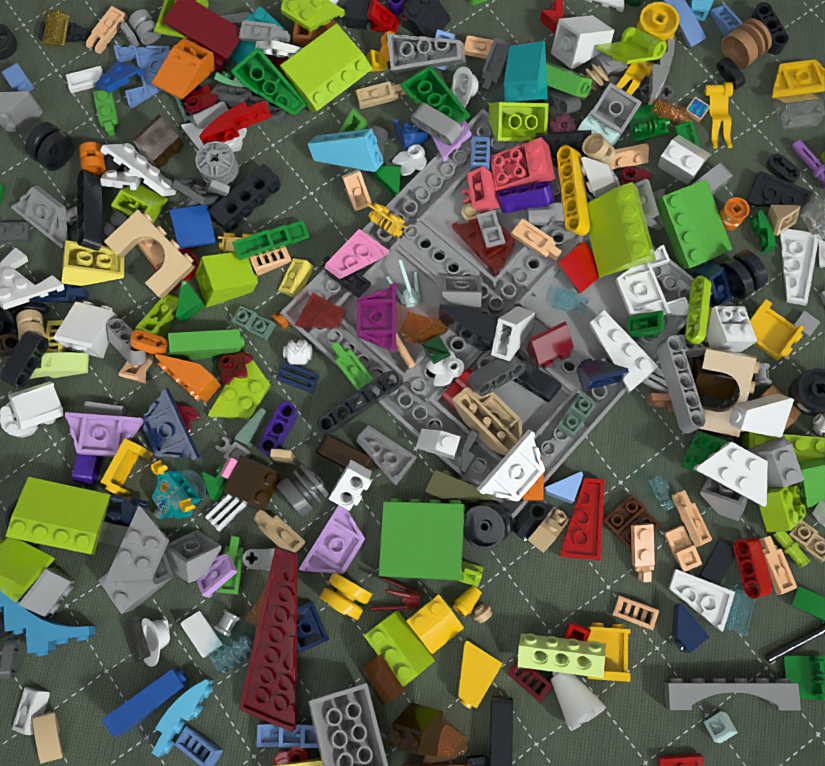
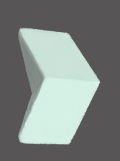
(720, 727)

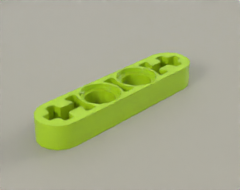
(697, 329)

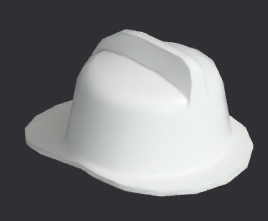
(464, 85)
(157, 637)

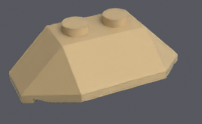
(490, 419)

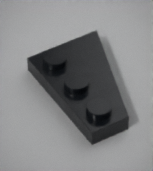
(558, 139)
(774, 191)

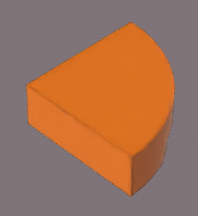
(280, 320)

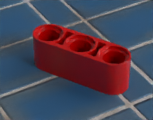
(750, 577)

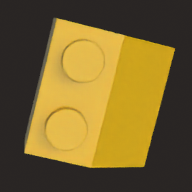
(435, 624)

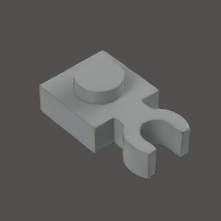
(233, 450)

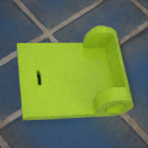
(634, 47)

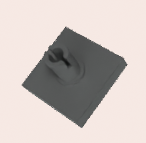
(196, 191)

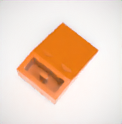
(184, 68)
(190, 377)

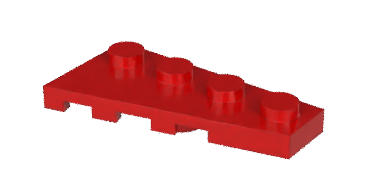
(585, 526)

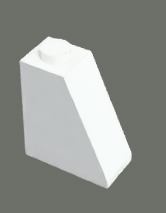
(511, 332)
(763, 415)

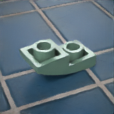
(253, 323)
(576, 415)

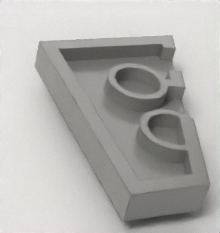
(386, 453)

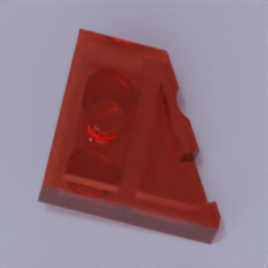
(320, 314)

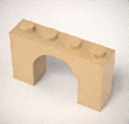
(139, 228)
(741, 368)

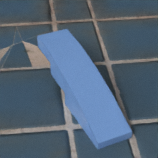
(688, 23)
(274, 736)

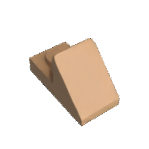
(356, 190)
(137, 373)

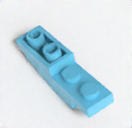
(185, 708)

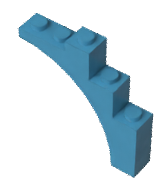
(41, 633)

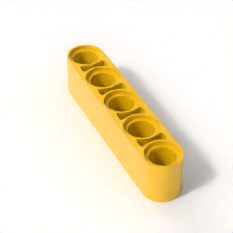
(573, 191)

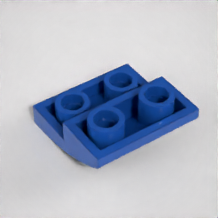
(192, 226)

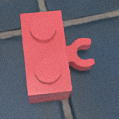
(482, 190)

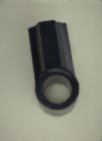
(529, 522)

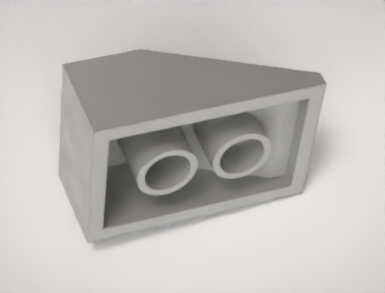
(130, 594)

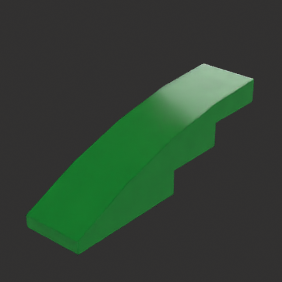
(270, 240)

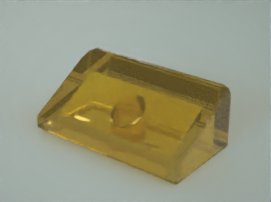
(55, 28)

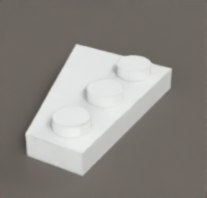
(703, 597)

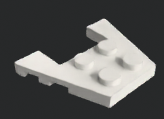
(16, 288)
(642, 291)

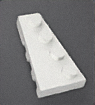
(798, 261)
(622, 350)

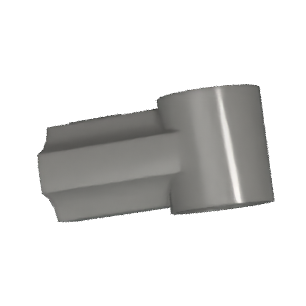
(551, 215)

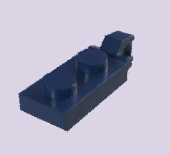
(68, 295)

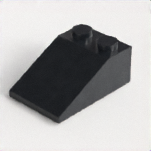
(472, 326)

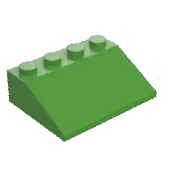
(693, 225)

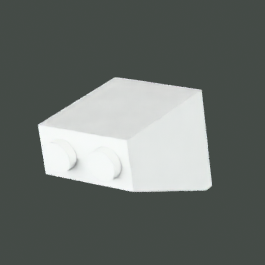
(577, 39)
(682, 159)
(85, 329)

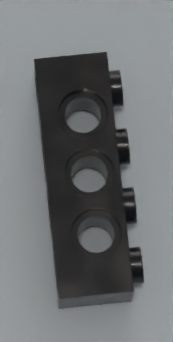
(247, 188)

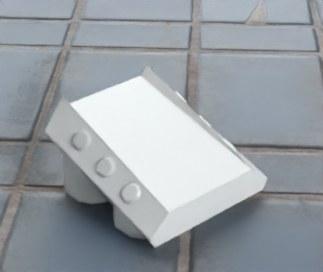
(36, 405)

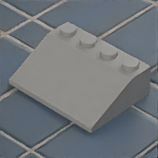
(347, 728)

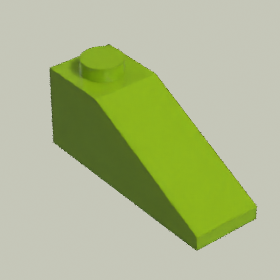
(160, 316)

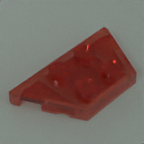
(494, 256)

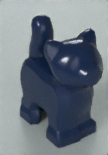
(128, 508)

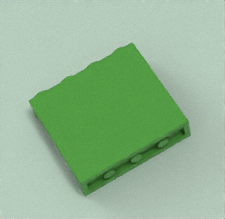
(422, 539)

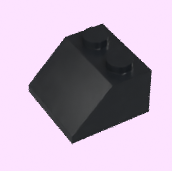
(425, 17)

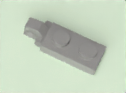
(260, 31)

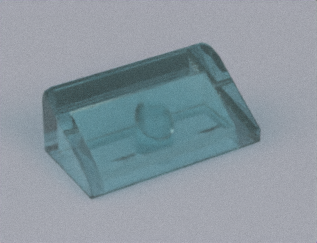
(740, 613)

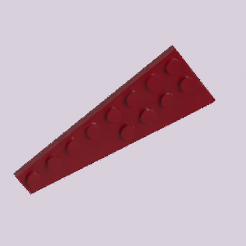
(272, 667)

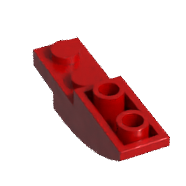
(227, 124)

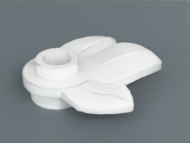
(411, 159)
(443, 370)

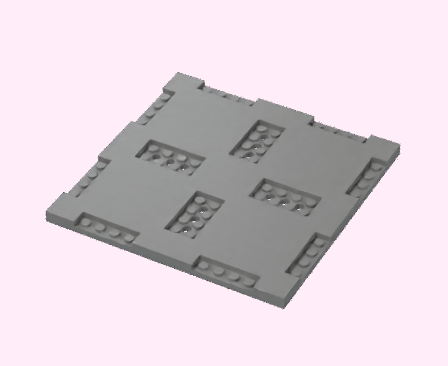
(429, 209)

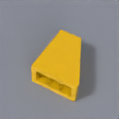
(476, 674)

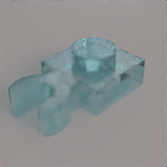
(566, 301)
(661, 492)

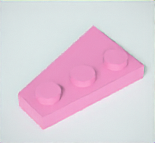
(355, 254)

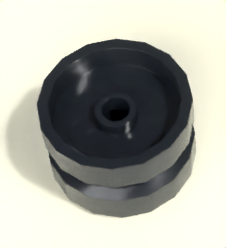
(49, 146)
(745, 274)
(809, 392)
(487, 524)

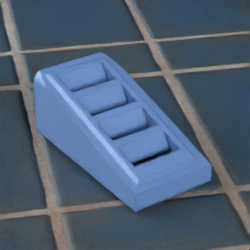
(727, 25)
(475, 165)
(202, 741)

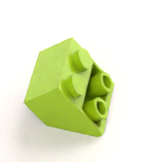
(141, 199)
(783, 508)

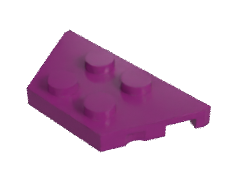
(378, 318)

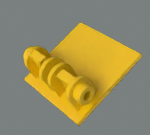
(381, 216)

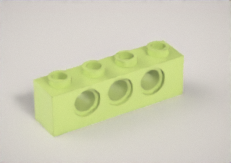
(545, 654)

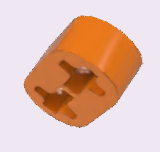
(148, 342)

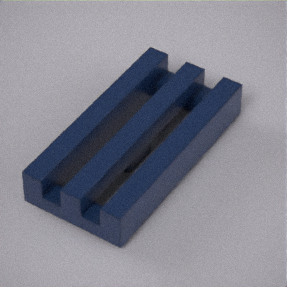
(297, 369)

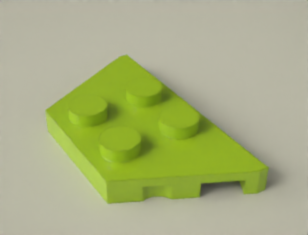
(311, 13)
(242, 395)

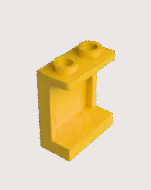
(774, 332)
(122, 466)
(615, 652)

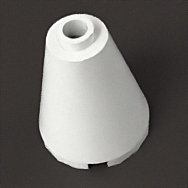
(575, 700)

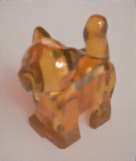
(670, 111)

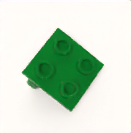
(647, 124)
(699, 450)
(808, 673)

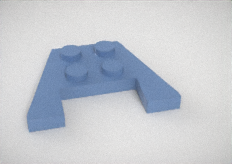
(150, 60)

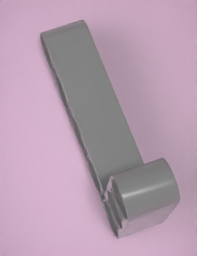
(679, 379)

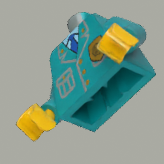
(172, 494)

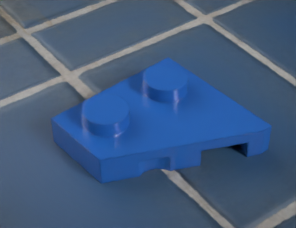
(117, 76)

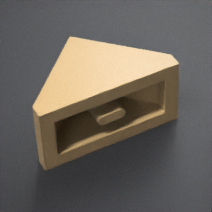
(782, 217)

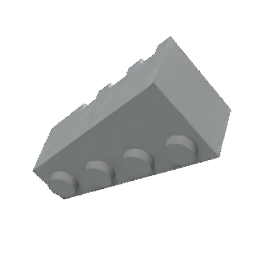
(417, 53)

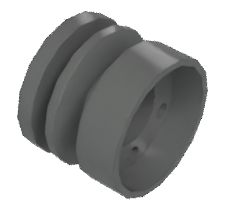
(303, 490)

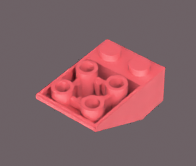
(522, 165)

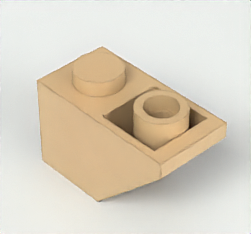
(549, 529)

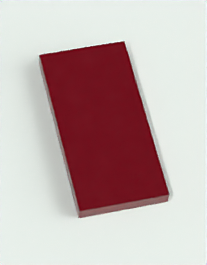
(203, 27)

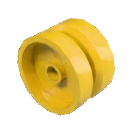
(659, 20)
(343, 599)

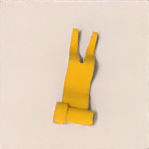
(636, 73)
(719, 110)

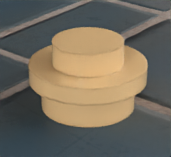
(469, 212)
(482, 613)

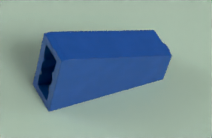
(145, 702)

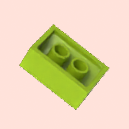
(517, 120)
(400, 647)

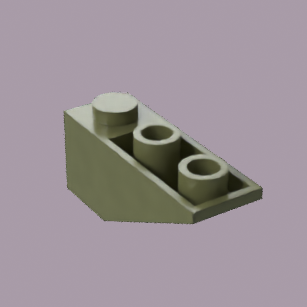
(446, 487)

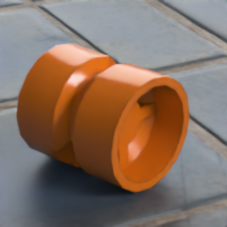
(92, 158)
(734, 213)

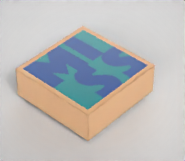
(697, 109)

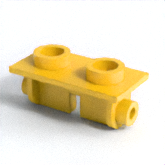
(227, 239)

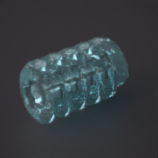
(232, 653)

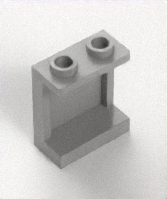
(649, 205)

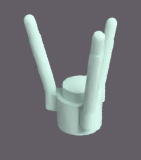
(410, 297)

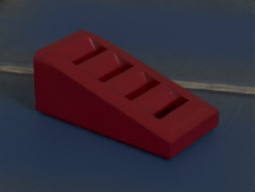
(541, 680)

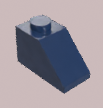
(719, 282)
(686, 630)

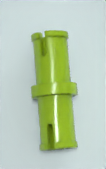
(791, 548)

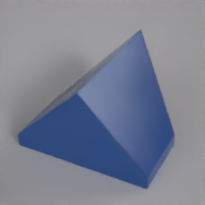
(409, 136)

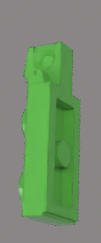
(106, 110)
(351, 366)
(232, 586)

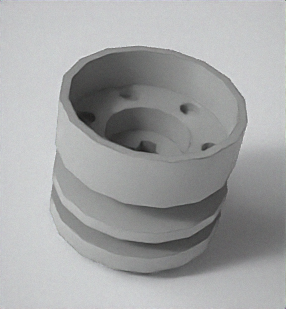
(217, 162)

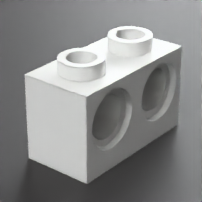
(348, 484)

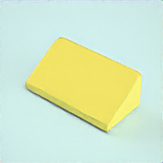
(296, 277)

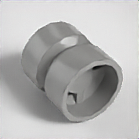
(144, 26)

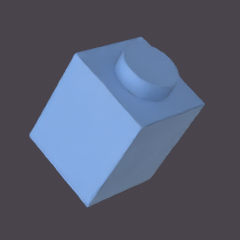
(17, 78)

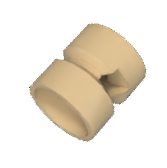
(599, 149)
(30, 321)

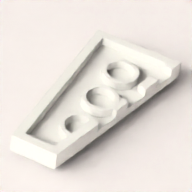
(140, 167)

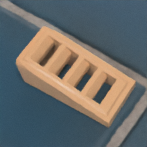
(266, 267)
(653, 618)

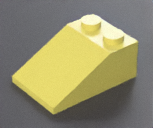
(87, 266)

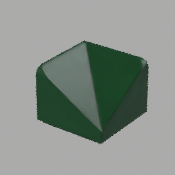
(436, 349)

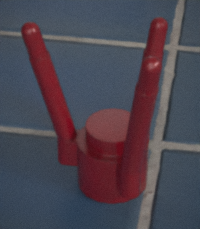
(409, 596)

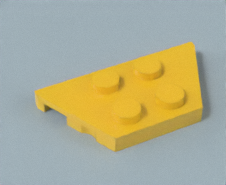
(799, 78)

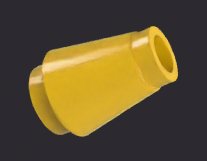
(465, 603)

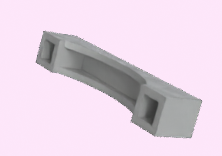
(682, 695)

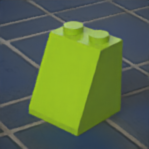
(224, 278)
(20, 567)

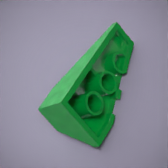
(264, 79)
(430, 89)

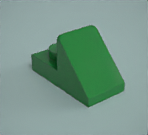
(215, 485)

